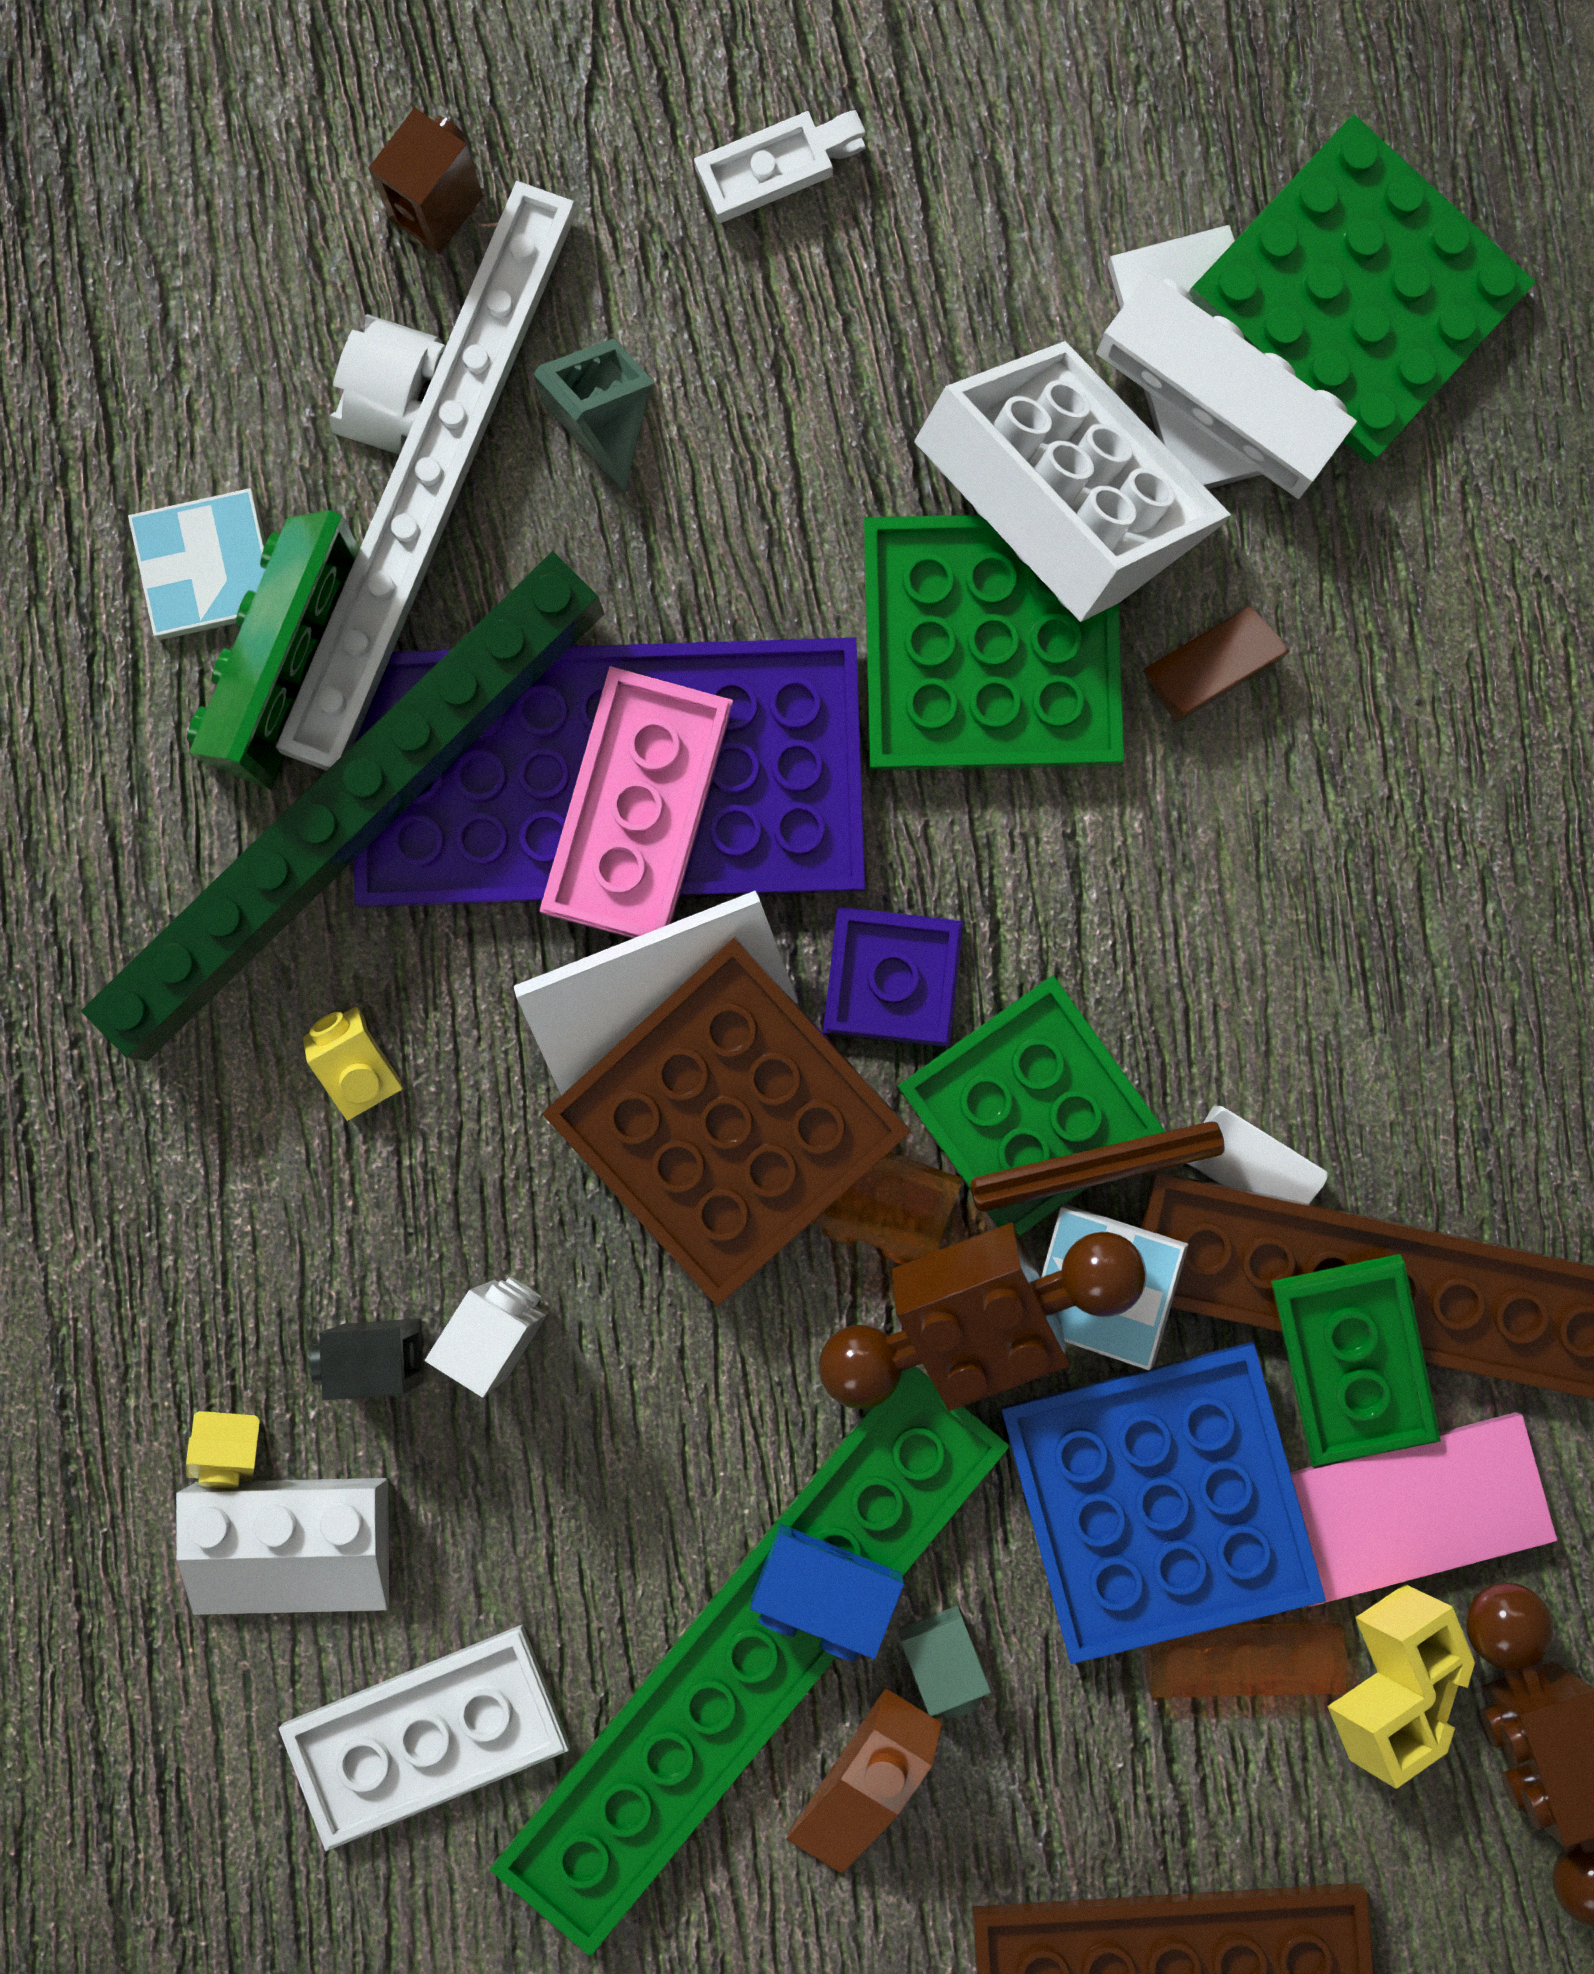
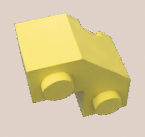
(1401, 1713)

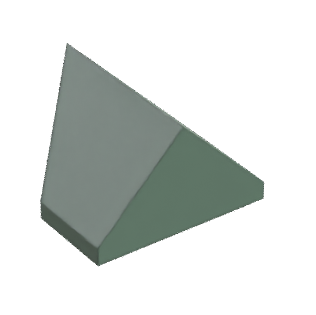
(600, 402)

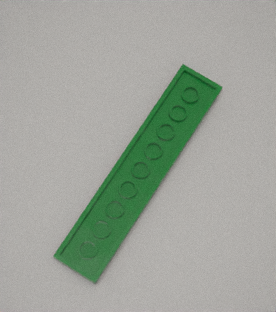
(731, 1677)

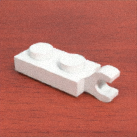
(776, 162)

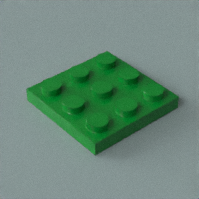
(1027, 1093)

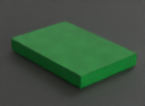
(1356, 1360)

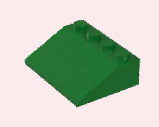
(274, 647)

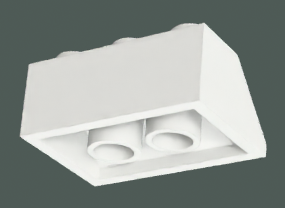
(285, 1546)

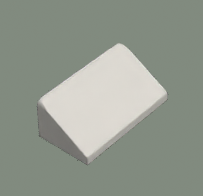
(1259, 1162)

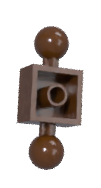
(981, 1318)
(1545, 1731)

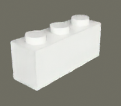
(488, 1334)

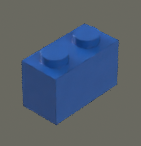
(826, 1594)

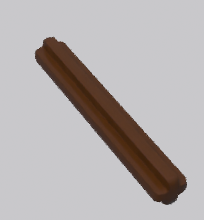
(1097, 1166)

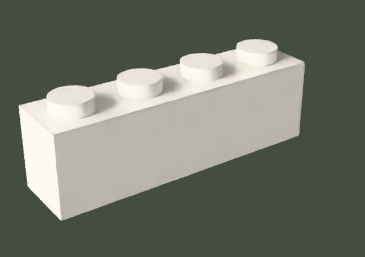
(1225, 384)

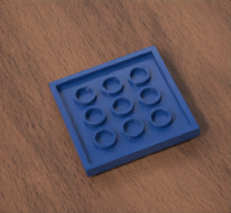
(1163, 1503)

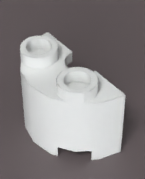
(383, 382)

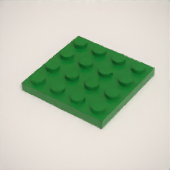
(1364, 284)
(980, 656)

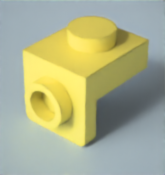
(349, 1062)
(222, 1449)

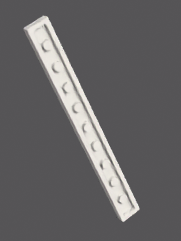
(427, 478)

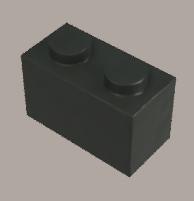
(368, 1359)

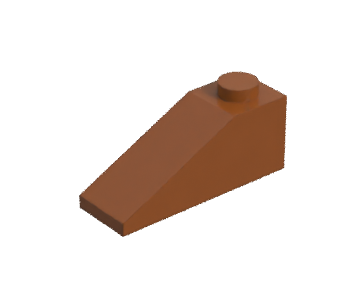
(868, 1782)

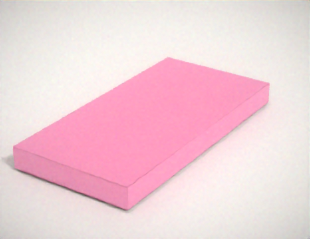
(636, 805)
(1424, 1507)

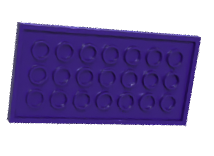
(775, 814)

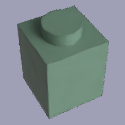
(944, 1663)

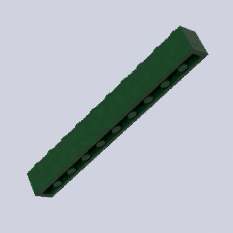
(344, 810)

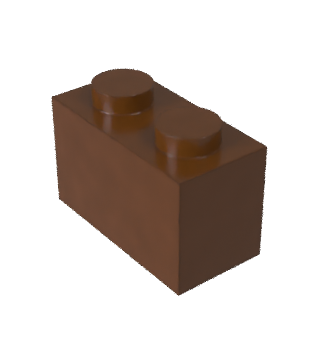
(427, 179)

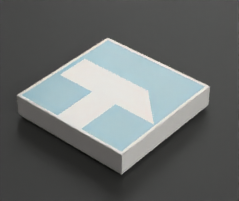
(198, 561)
(1138, 1331)

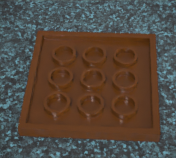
(726, 1122)

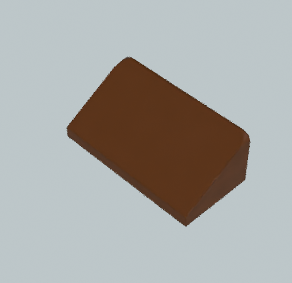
(1215, 663)

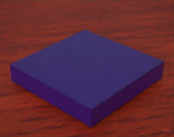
(893, 977)

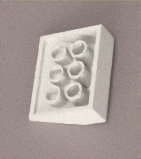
(1068, 477)

